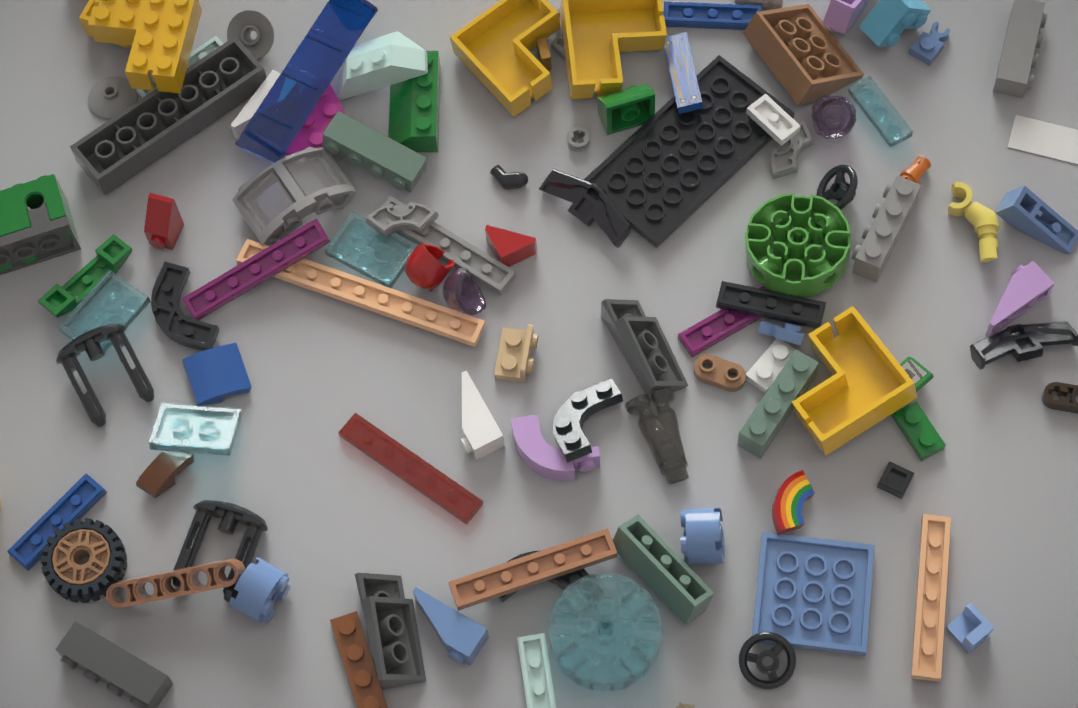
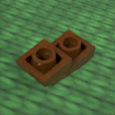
(162, 471)

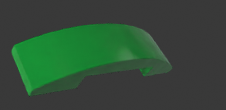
(64, 299)

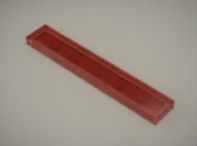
(411, 468)

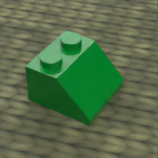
(626, 108)

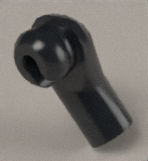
(509, 180)

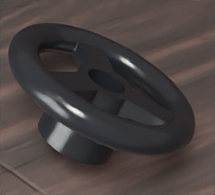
(840, 189)
(781, 643)

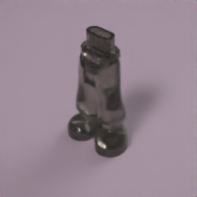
(661, 432)

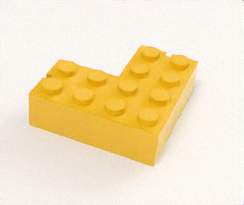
(597, 33)
(159, 36)
(499, 48)
(863, 386)

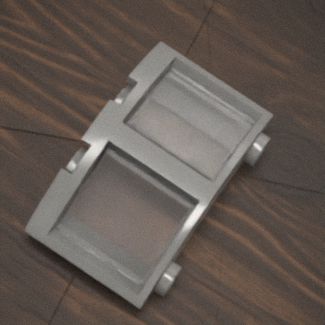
(290, 191)

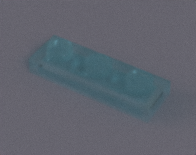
(880, 111)

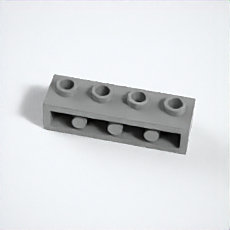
(886, 228)

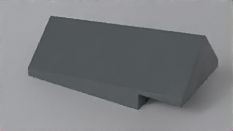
(642, 345)
(391, 630)

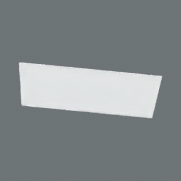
(1044, 139)

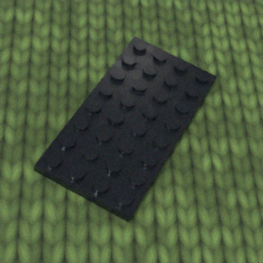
(684, 157)

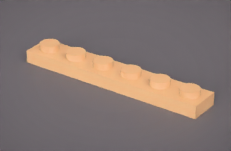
(931, 598)

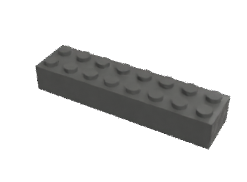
(168, 119)

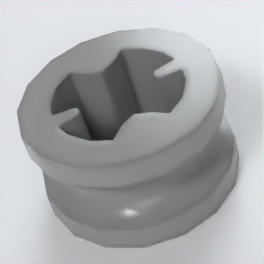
(578, 131)

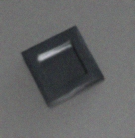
(895, 480)

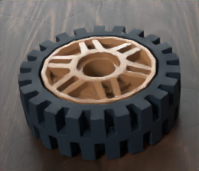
(80, 541)

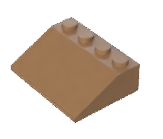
(801, 52)

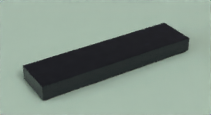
(770, 305)

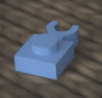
(928, 46)
(789, 332)

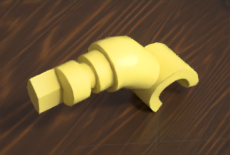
(981, 217)

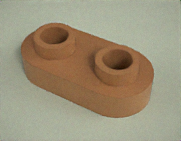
(718, 373)

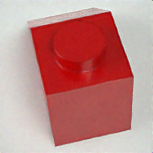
(162, 222)

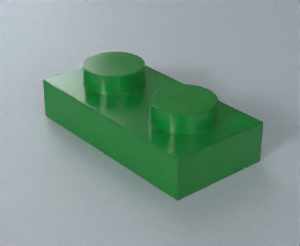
(918, 431)

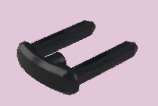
(90, 343)
(231, 515)

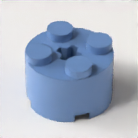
(703, 536)
(259, 590)

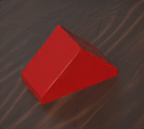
(510, 246)

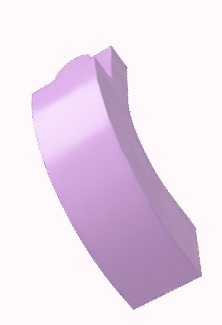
(544, 458)

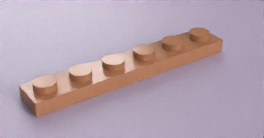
(532, 569)

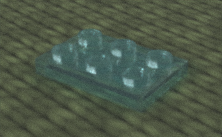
(369, 251)
(107, 303)
(195, 429)

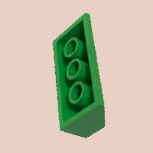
(416, 109)

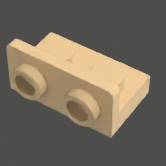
(514, 354)

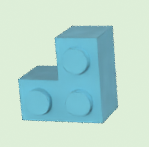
(890, 19)

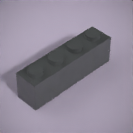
(113, 666)

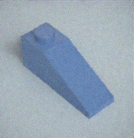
(1036, 219)
(457, 633)

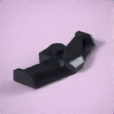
(588, 204)
(1022, 342)

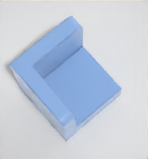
(970, 628)

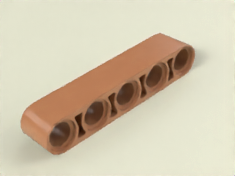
(162, 583)

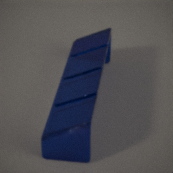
(305, 78)

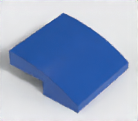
(216, 374)

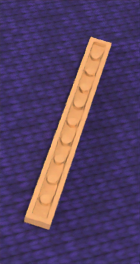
(376, 298)

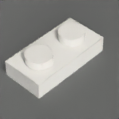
(773, 119)
(769, 365)

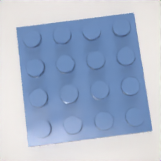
(814, 592)

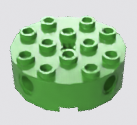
(797, 244)

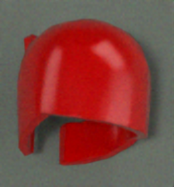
(424, 267)

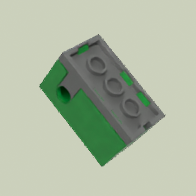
(35, 224)

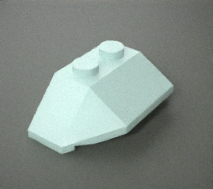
(380, 64)

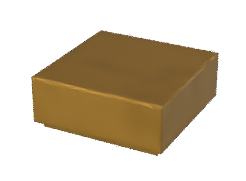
(544, 53)

